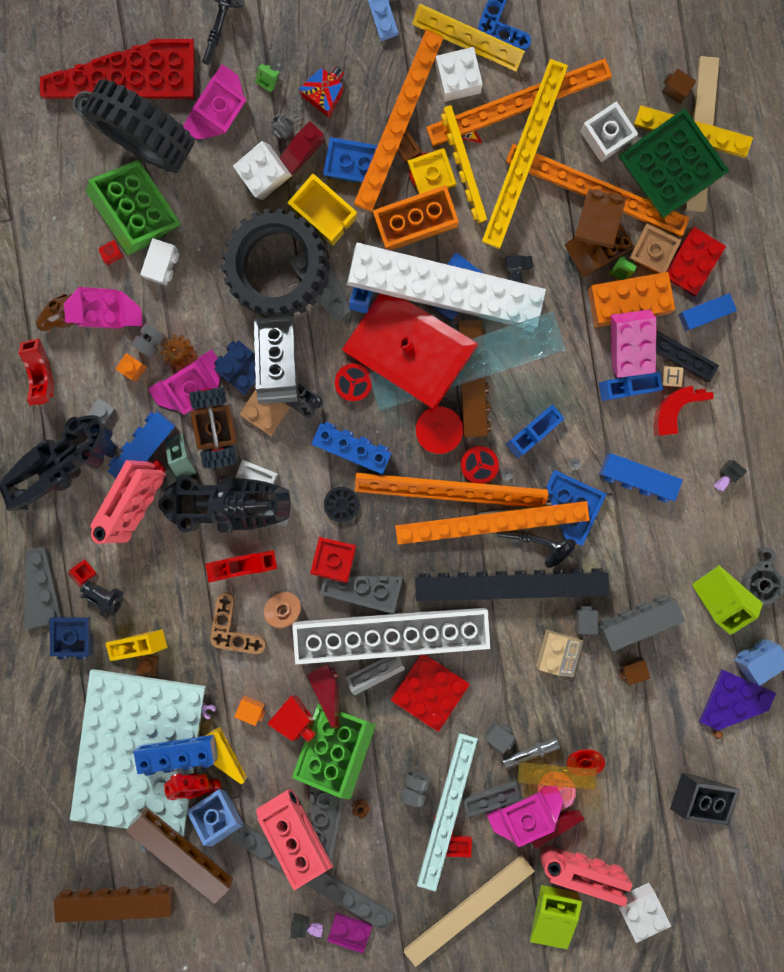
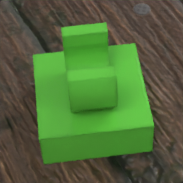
(266, 77)
(622, 269)

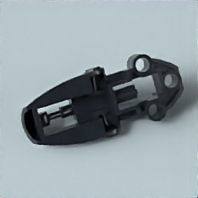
(58, 462)
(226, 504)

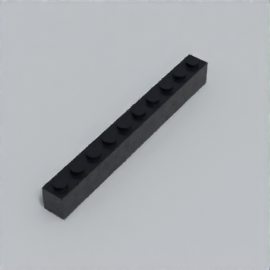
(511, 586)

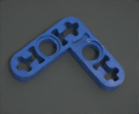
(496, 26)

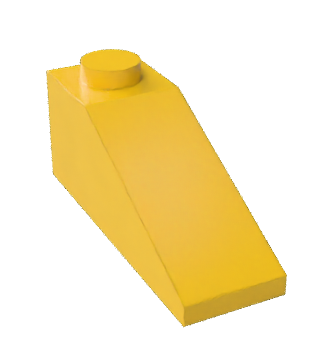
(136, 645)
(226, 758)

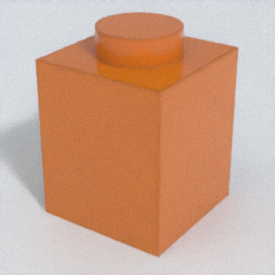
(131, 367)
(250, 711)

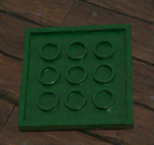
(673, 163)

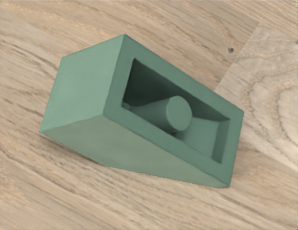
(179, 456)

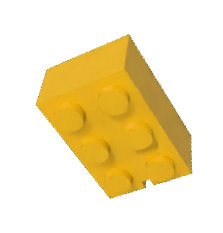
(323, 209)

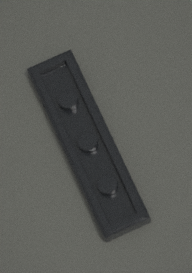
(685, 357)

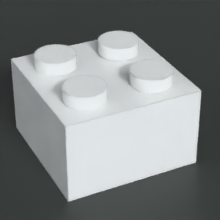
(458, 74)
(608, 131)
(262, 170)
(644, 913)

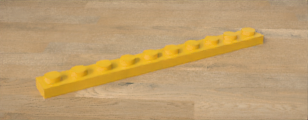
(524, 153)

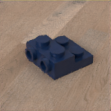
(237, 366)
(71, 637)

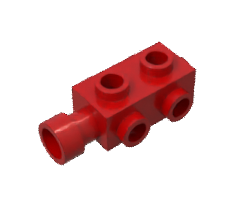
(190, 786)

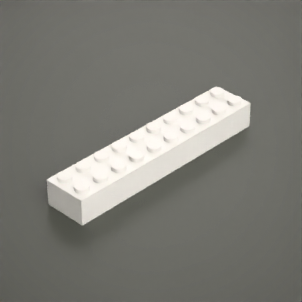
(443, 285)
(391, 635)

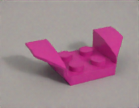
(216, 105)
(101, 309)
(175, 390)
(528, 817)

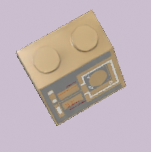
(559, 654)

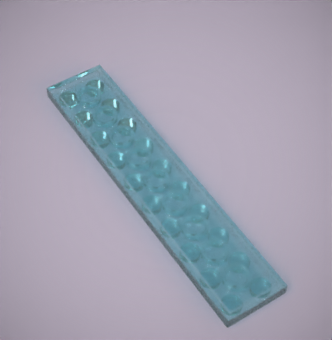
(494, 354)

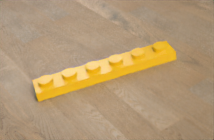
(468, 37)
(719, 138)
(460, 157)

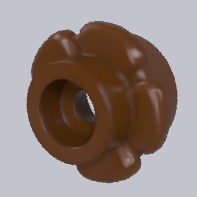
(360, 804)

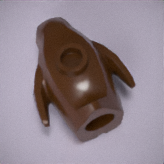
(53, 314)

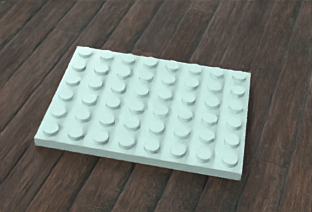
(117, 719)

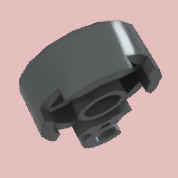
(764, 572)

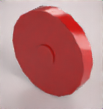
(439, 430)

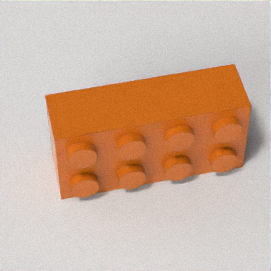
(415, 218)
(631, 295)

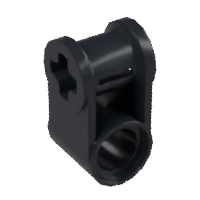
(305, 402)

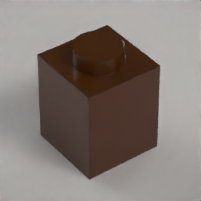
(678, 85)
(633, 671)

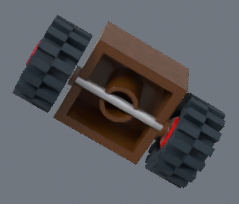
(214, 427)

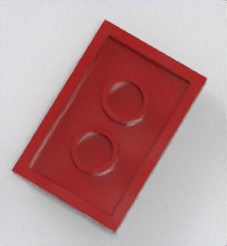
(694, 261)

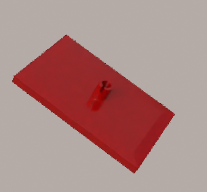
(410, 348)

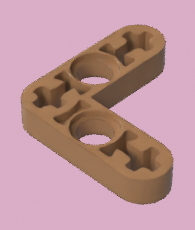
(225, 629)

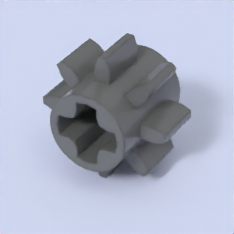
(281, 126)

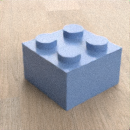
(761, 661)
(215, 818)

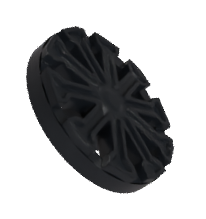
(341, 504)

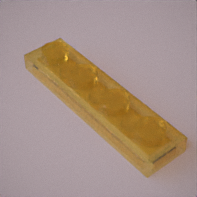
(556, 775)

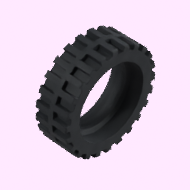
(138, 125)
(251, 233)

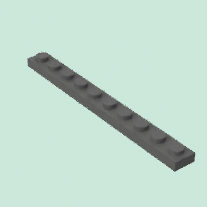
(325, 883)

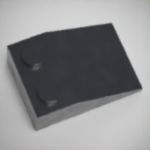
(703, 799)

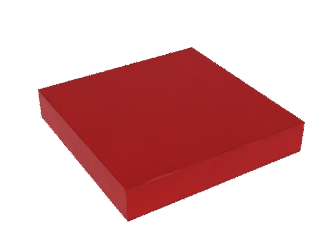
(333, 560)

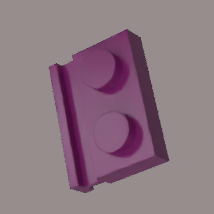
(349, 932)

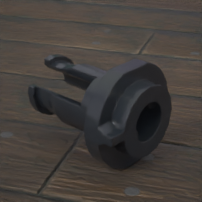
(107, 601)

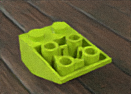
(727, 600)
(555, 917)

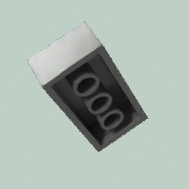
(640, 622)

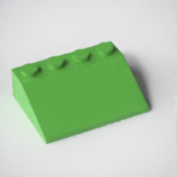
(131, 206)
(334, 755)

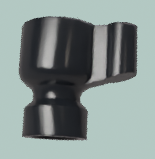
(516, 264)

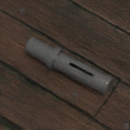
(535, 751)

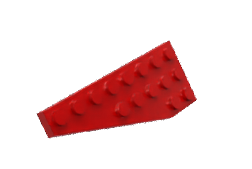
(151, 70)

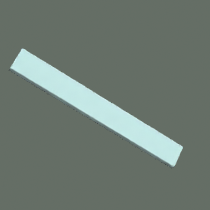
(447, 812)

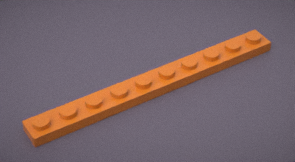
(519, 102)
(398, 121)
(580, 184)
(450, 490)
(492, 522)

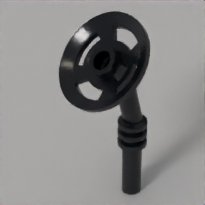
(215, 34)
(558, 550)

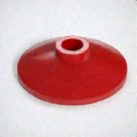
(587, 759)

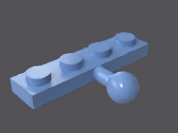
(383, 19)

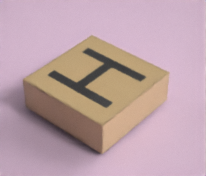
(672, 376)

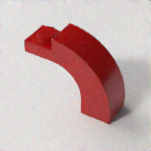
(38, 371)
(667, 412)
(241, 565)

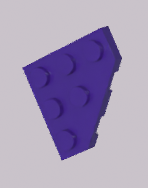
(734, 701)

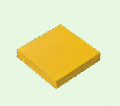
(432, 171)

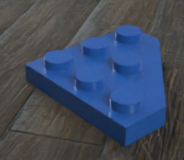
(565, 490)

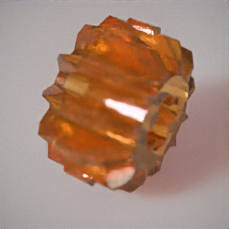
(172, 344)

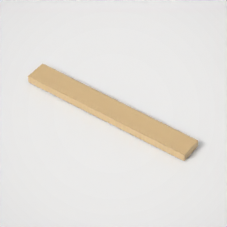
(704, 111)
(468, 910)

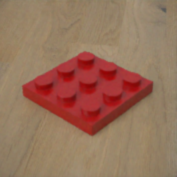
(430, 691)

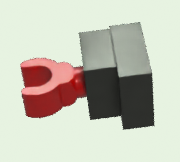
(170, 478)

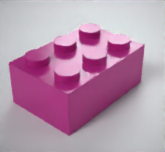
(633, 343)

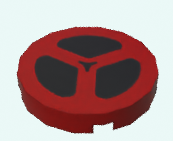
(353, 382)
(479, 465)

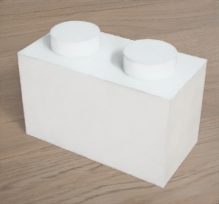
(160, 262)

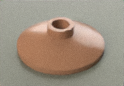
(277, 605)

